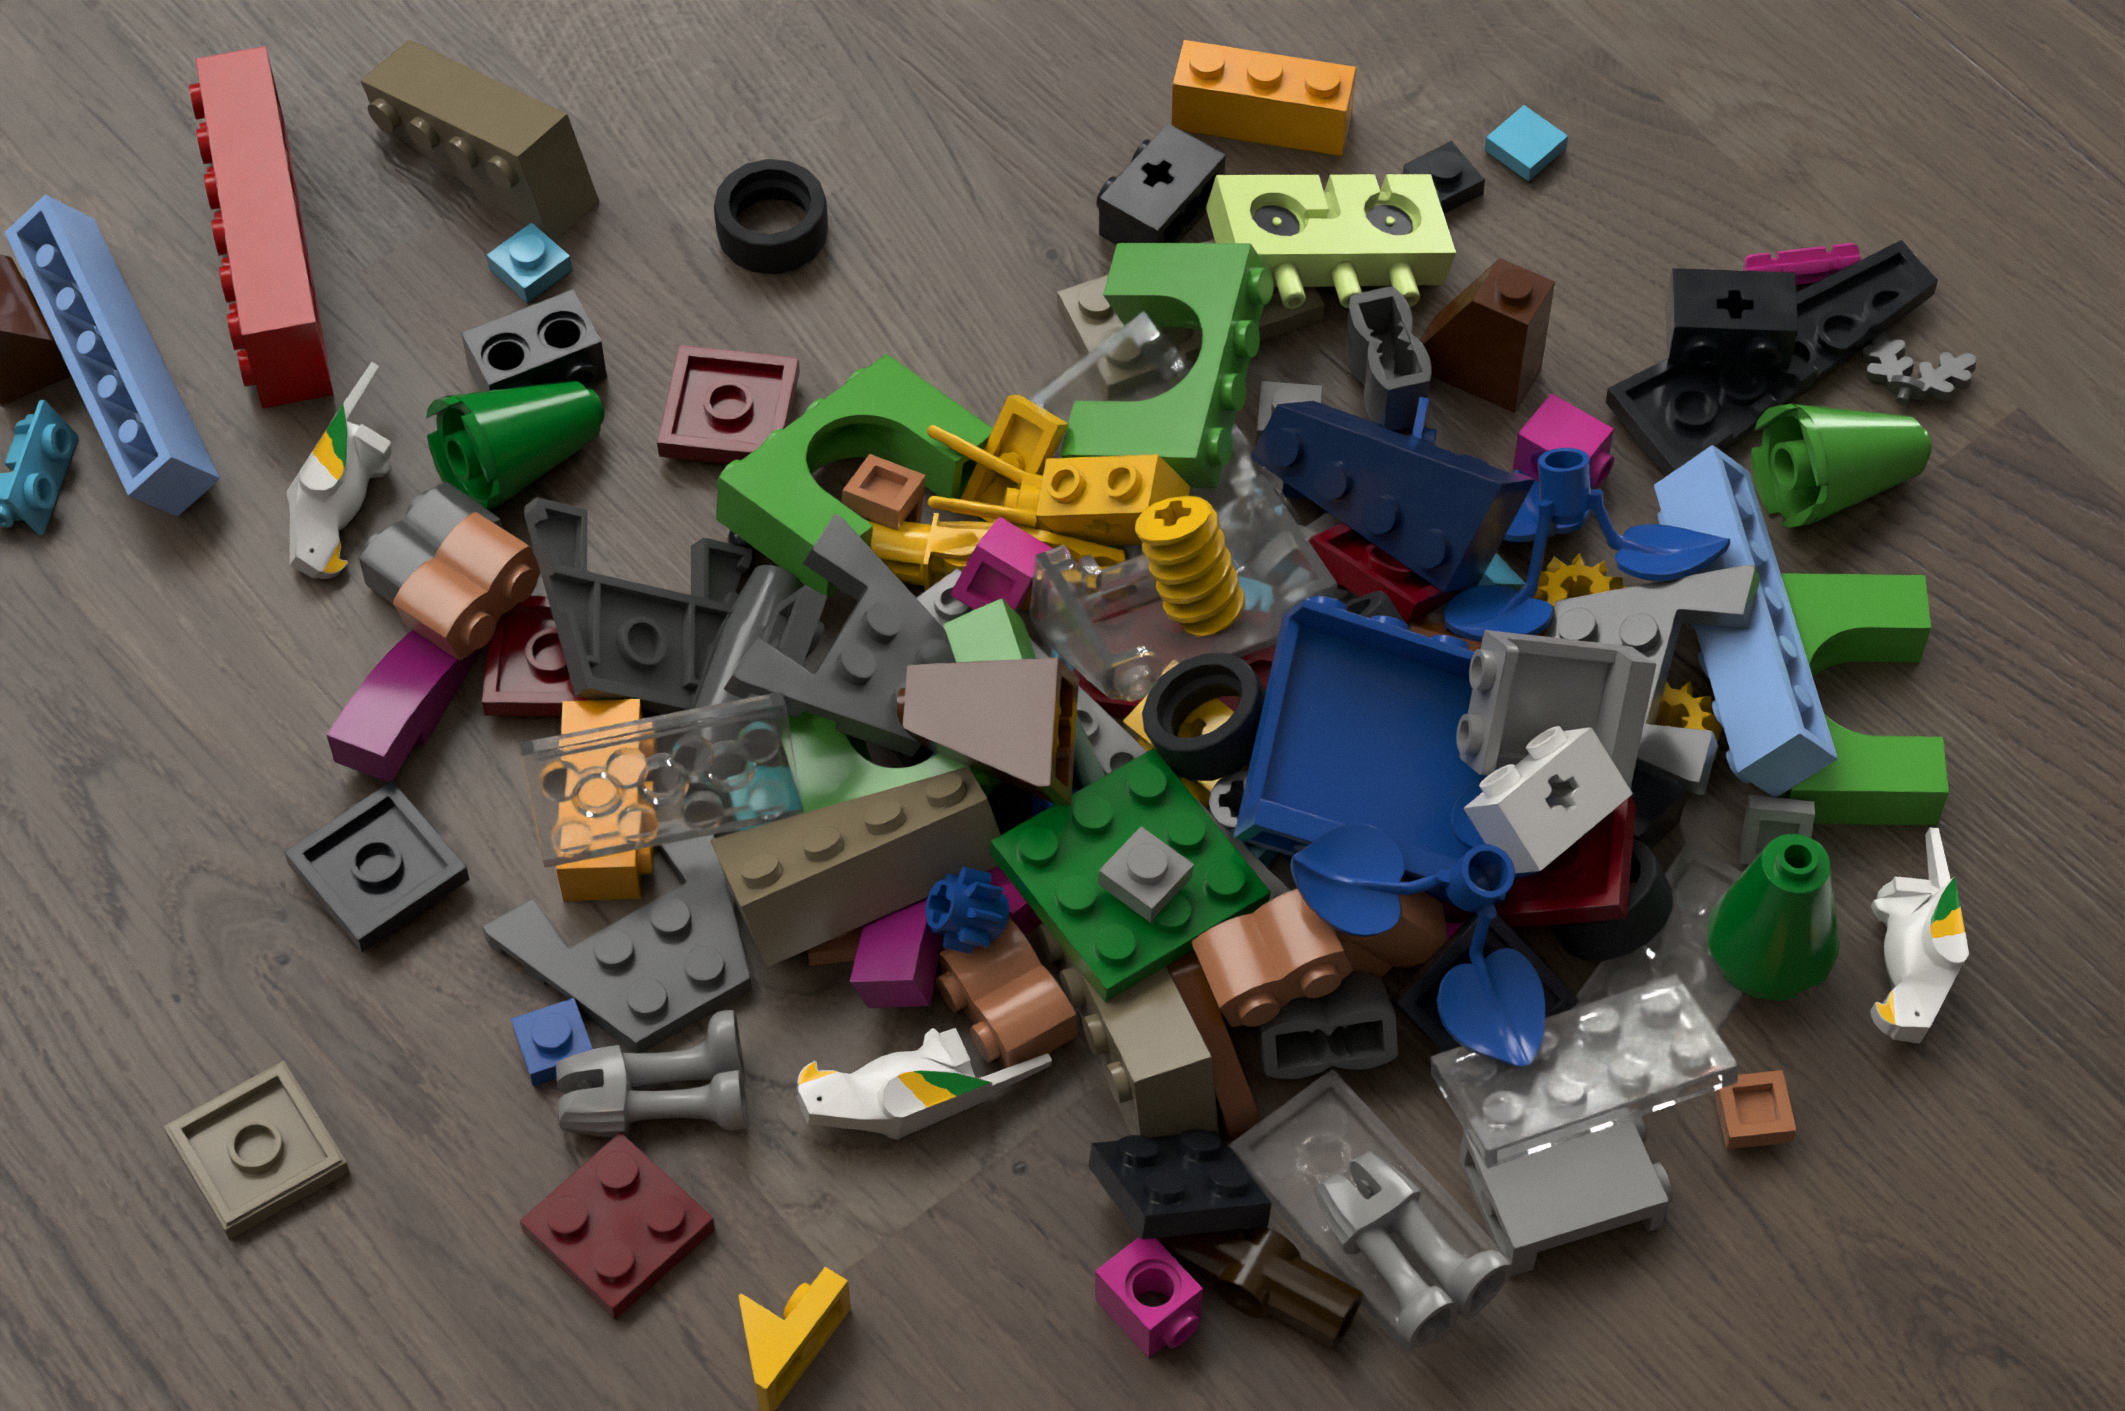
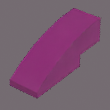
(397, 706)
(897, 959)

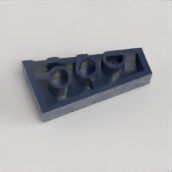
(1398, 491)

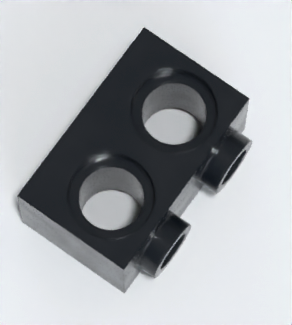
(536, 347)

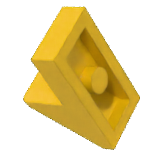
(1021, 436)
(785, 1348)

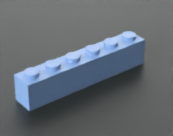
(111, 356)
(1758, 671)

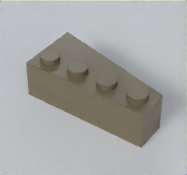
(484, 135)
(854, 860)
(1145, 1049)

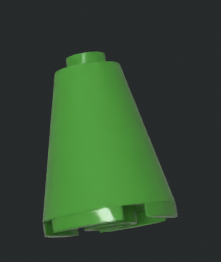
(1832, 459)

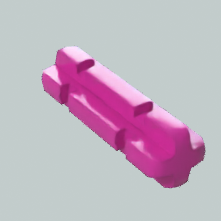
(1808, 263)

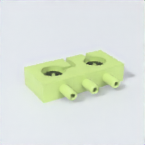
(1337, 235)

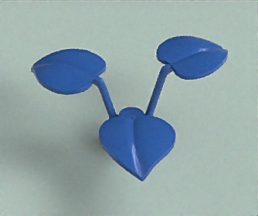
(1561, 506)
(1354, 886)

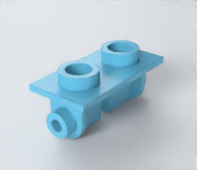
(39, 464)

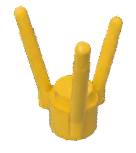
(1018, 504)

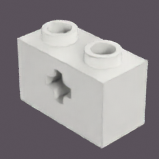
(1548, 797)

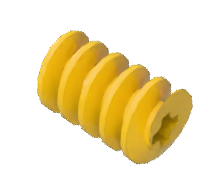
(1191, 564)

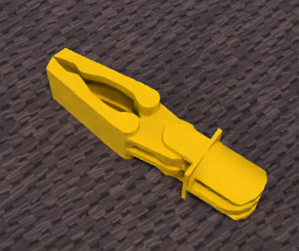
(930, 552)

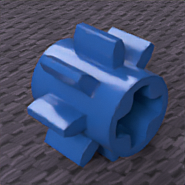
(967, 910)

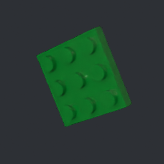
(1058, 862)

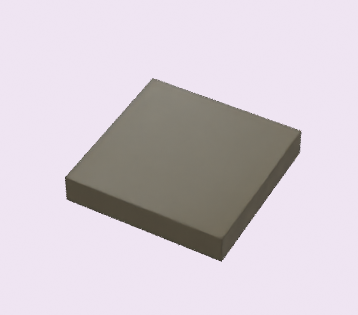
(256, 1149)

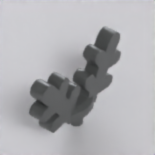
(1939, 383)

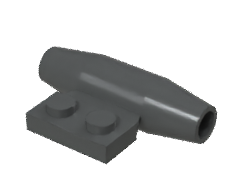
(767, 608)

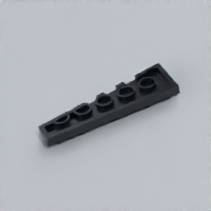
(1688, 408)

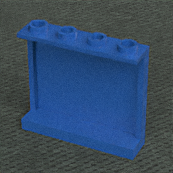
(1362, 734)

